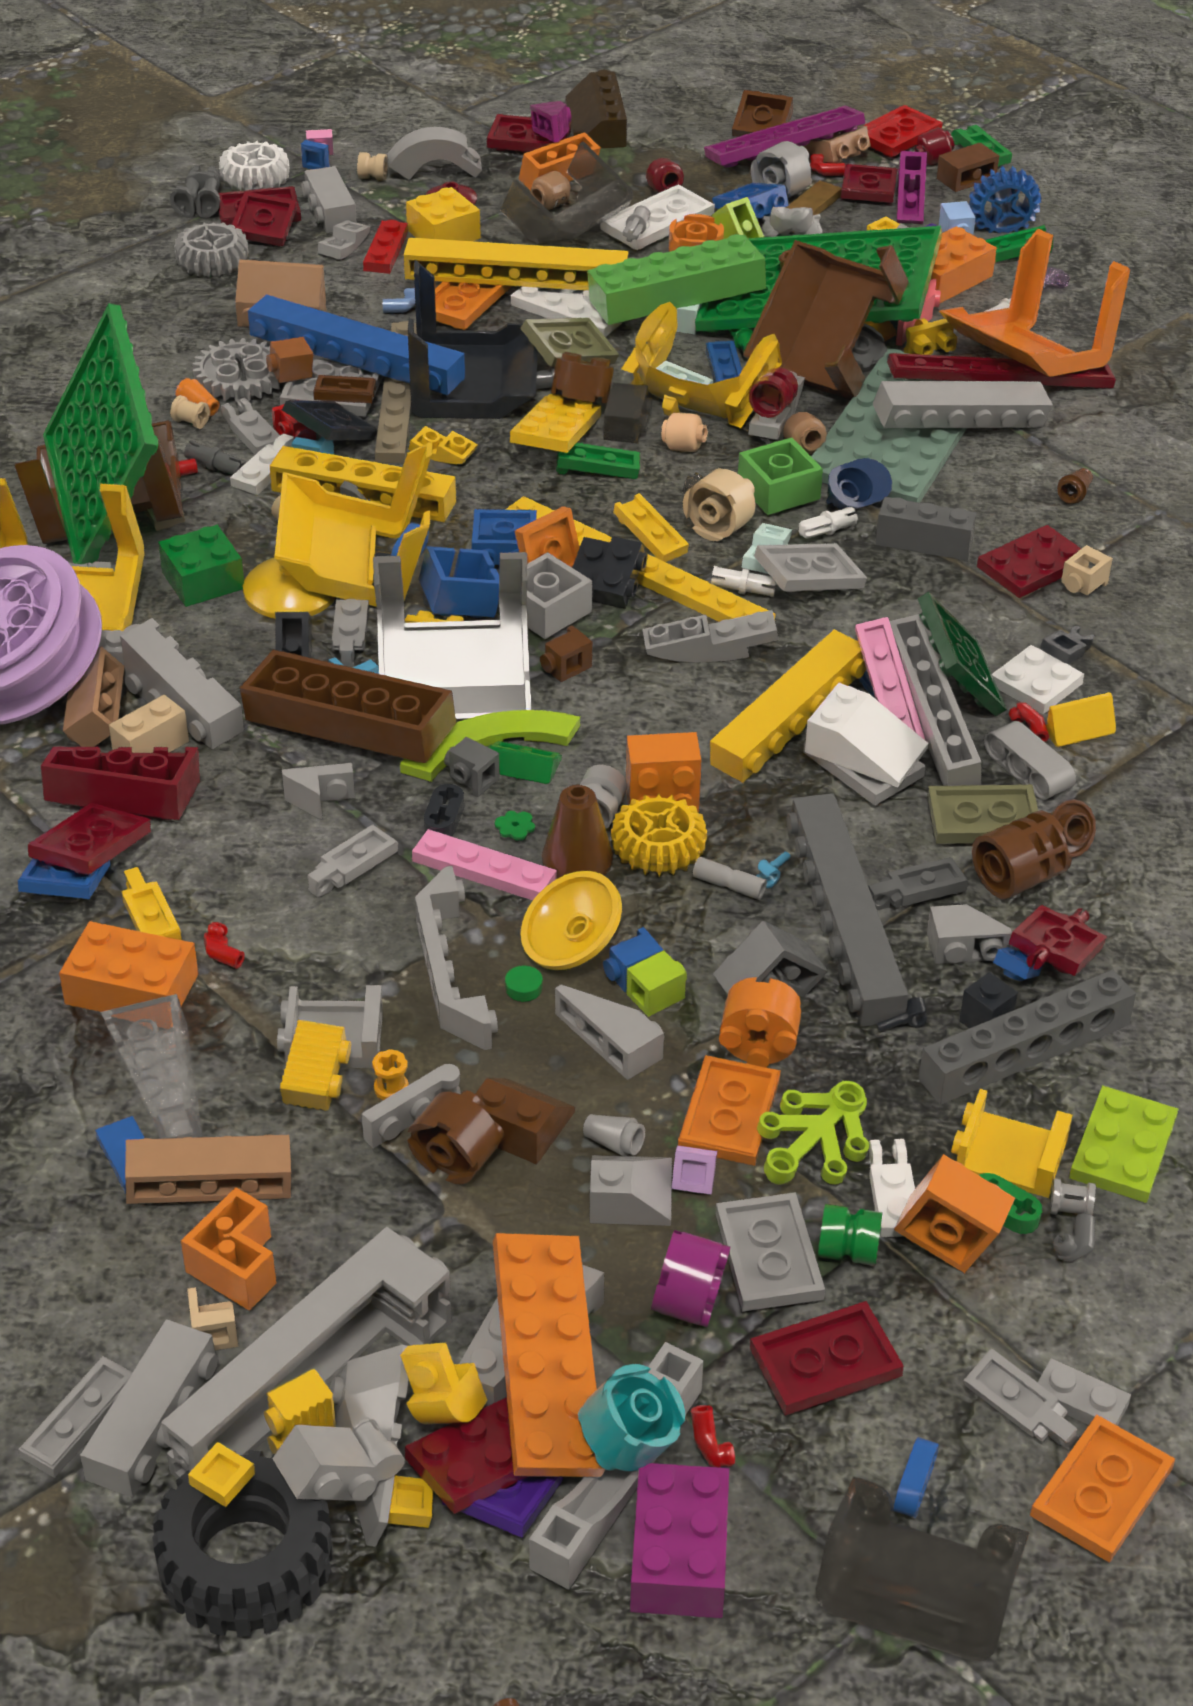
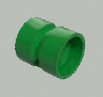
(850, 1234)

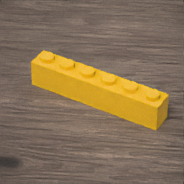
(786, 706)

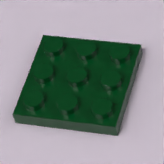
(960, 655)

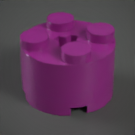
(690, 1278)

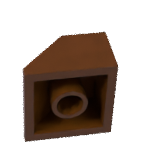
(526, 1116)

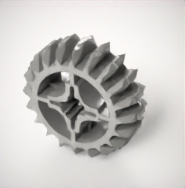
(211, 249)

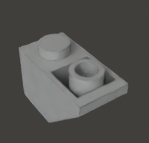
(964, 934)

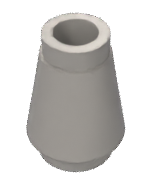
(618, 1134)

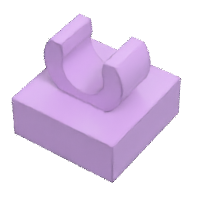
(694, 1170)

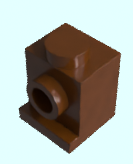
(567, 654)

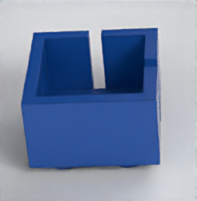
(470, 590)

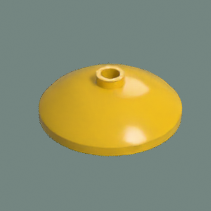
(273, 589)
(571, 920)

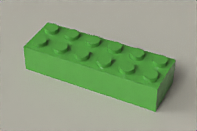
(678, 276)

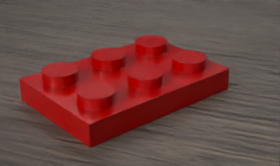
(899, 130)

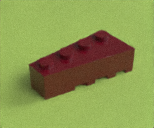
(122, 780)

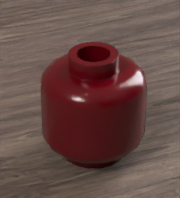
(935, 143)
(664, 174)

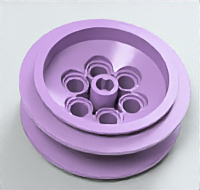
(45, 630)

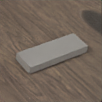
(75, 1418)

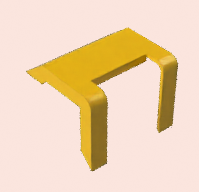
(331, 537)
(112, 590)

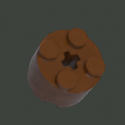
(582, 378)
(454, 1136)

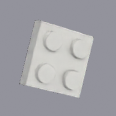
(1037, 679)

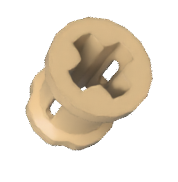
(191, 412)

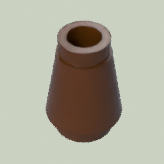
(1074, 485)

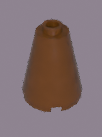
(577, 835)

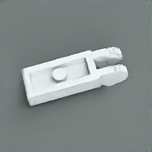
(890, 1184)

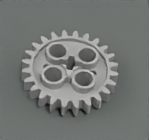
(220, 371)

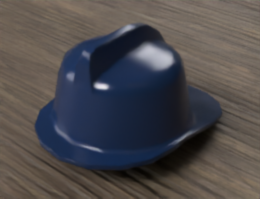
(858, 484)

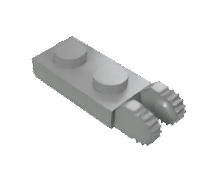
(249, 425)

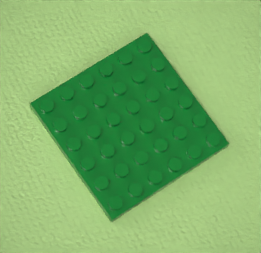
(99, 435)

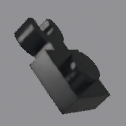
(1067, 646)

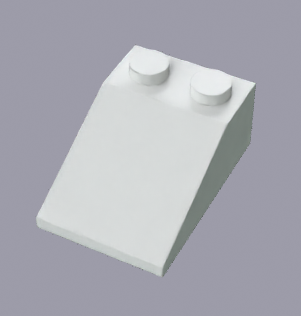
(863, 736)

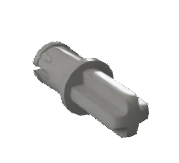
(636, 223)

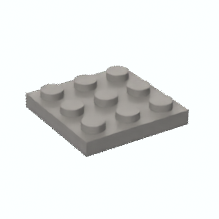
(303, 388)

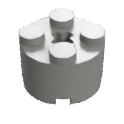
(783, 165)

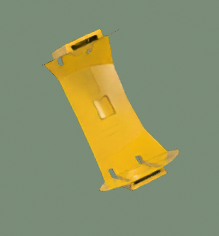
(722, 399)

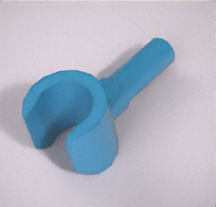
(770, 870)

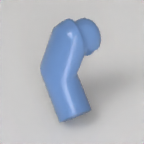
(400, 305)

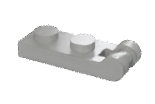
(401, 1109)

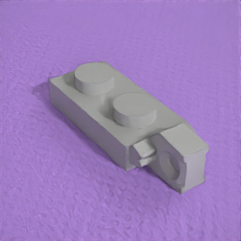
(350, 628)
(351, 860)
(1021, 1399)

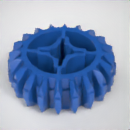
(1003, 192)

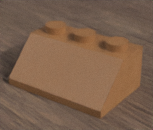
(287, 281)

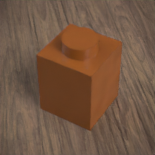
(290, 359)

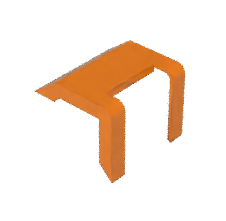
(1009, 328)

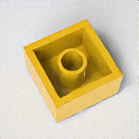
(443, 216)

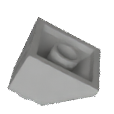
(630, 1190)

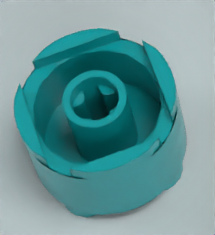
(631, 1418)

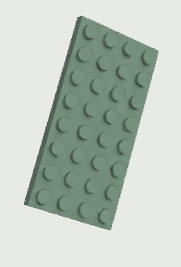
(909, 454)

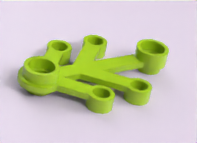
(843, 1102)

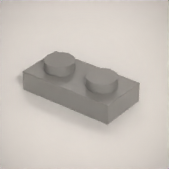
(1083, 1394)

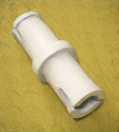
(743, 581)

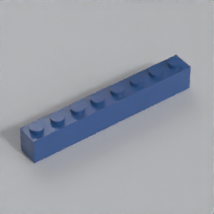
(352, 342)

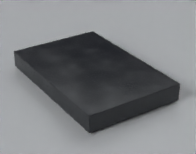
(330, 420)

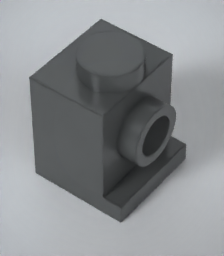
(473, 765)

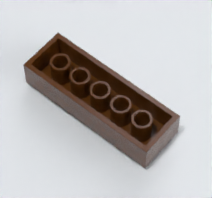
(348, 705)

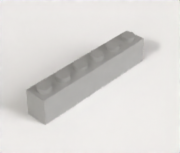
(961, 404)
(936, 705)

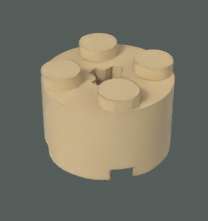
(719, 504)

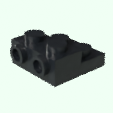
(612, 568)

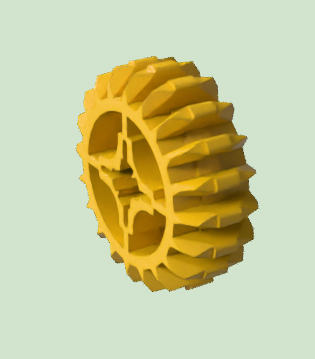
(659, 834)

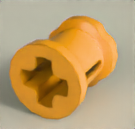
(386, 1073)

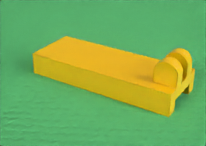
(651, 528)

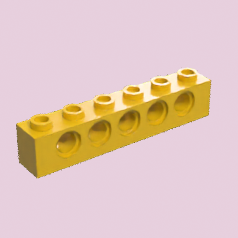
(373, 479)

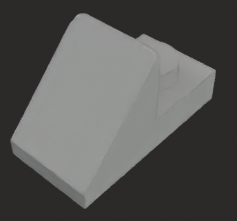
(311, 785)

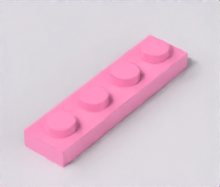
(887, 671)
(483, 865)

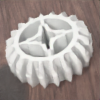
(254, 166)

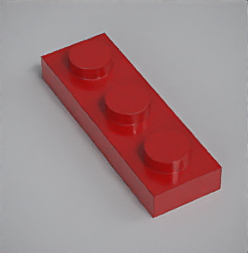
(385, 247)

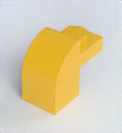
(440, 1388)

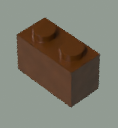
(966, 166)

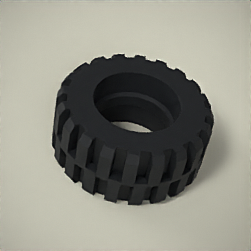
(248, 1593)

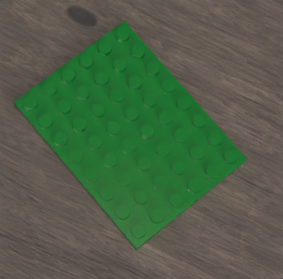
(913, 246)

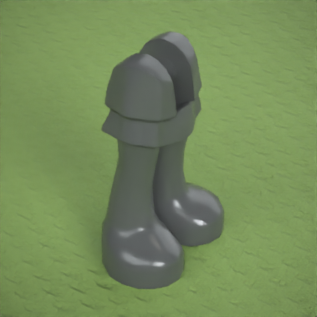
(201, 183)

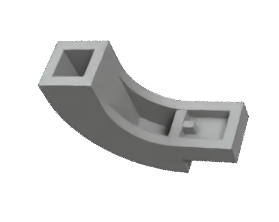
(433, 144)

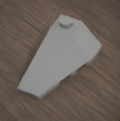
(372, 1389)

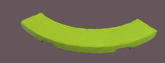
(494, 727)

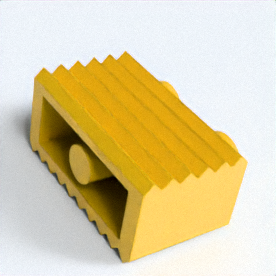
(314, 1065)
(298, 1402)

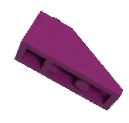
(551, 119)
(911, 187)

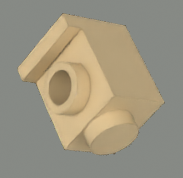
(1080, 577)

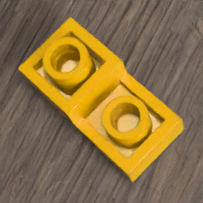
(449, 449)

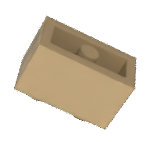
(150, 726)

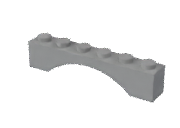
(585, 1515)

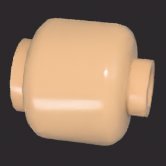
(684, 432)

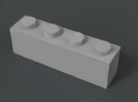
(131, 1433)

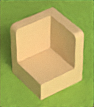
(215, 1320)

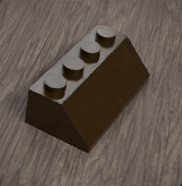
(599, 109)

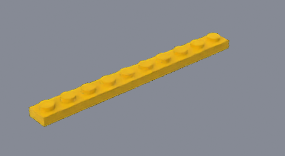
(668, 579)

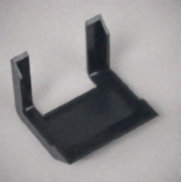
(497, 363)

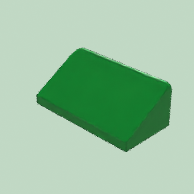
(526, 762)

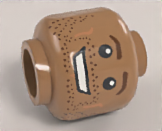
(551, 189)

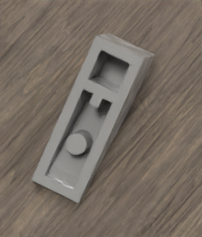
(613, 1030)

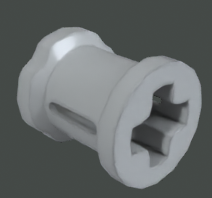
(1084, 1193)

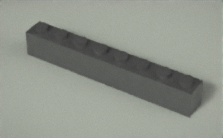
(847, 910)

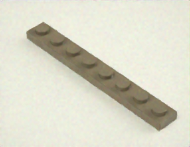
(394, 414)

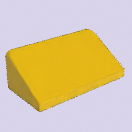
(1081, 720)

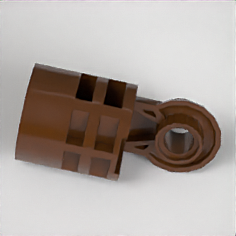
(1033, 848)

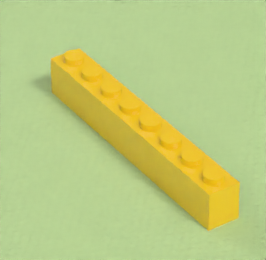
(507, 263)

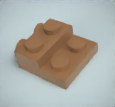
(840, 145)

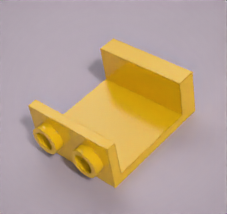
(1011, 1148)

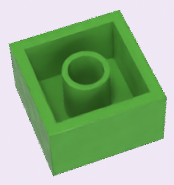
(781, 475)

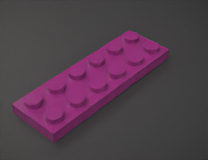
(798, 132)

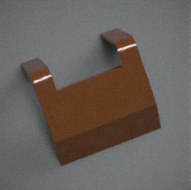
(821, 311)
(156, 489)

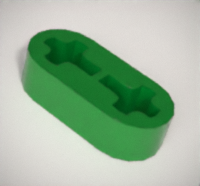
(1023, 1202)

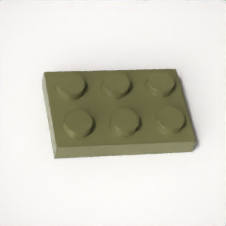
(568, 335)
(970, 811)

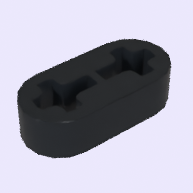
(450, 813)

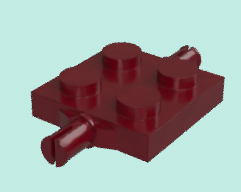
(1057, 940)

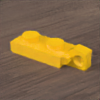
(148, 906)

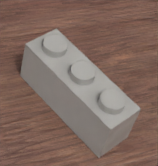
(328, 197)

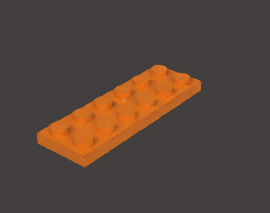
(545, 1353)

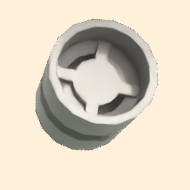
(609, 789)

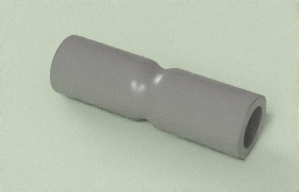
(726, 877)

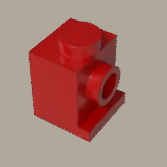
(288, 425)

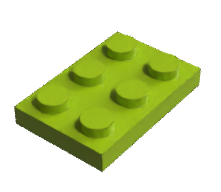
(1124, 1144)

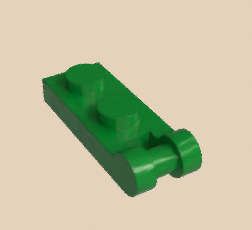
(975, 135)

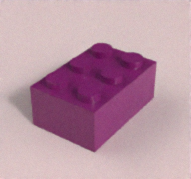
(680, 1540)

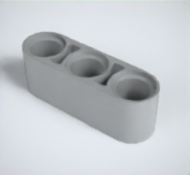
(1030, 759)

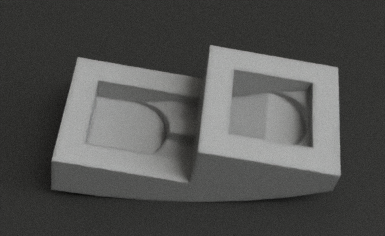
(345, 239)

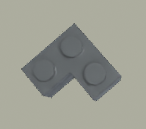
(773, 955)

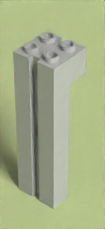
(376, 1291)

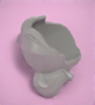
(791, 222)

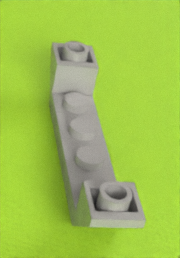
(461, 1017)

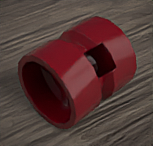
(773, 392)

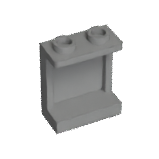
(359, 1018)

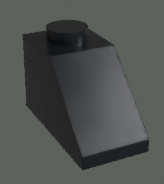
(293, 633)

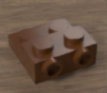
(761, 111)

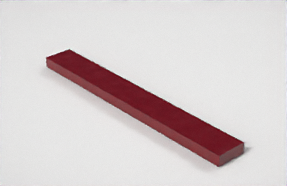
(990, 369)

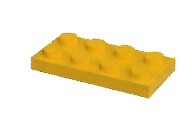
(555, 423)

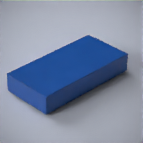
(113, 1143)

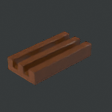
(344, 389)

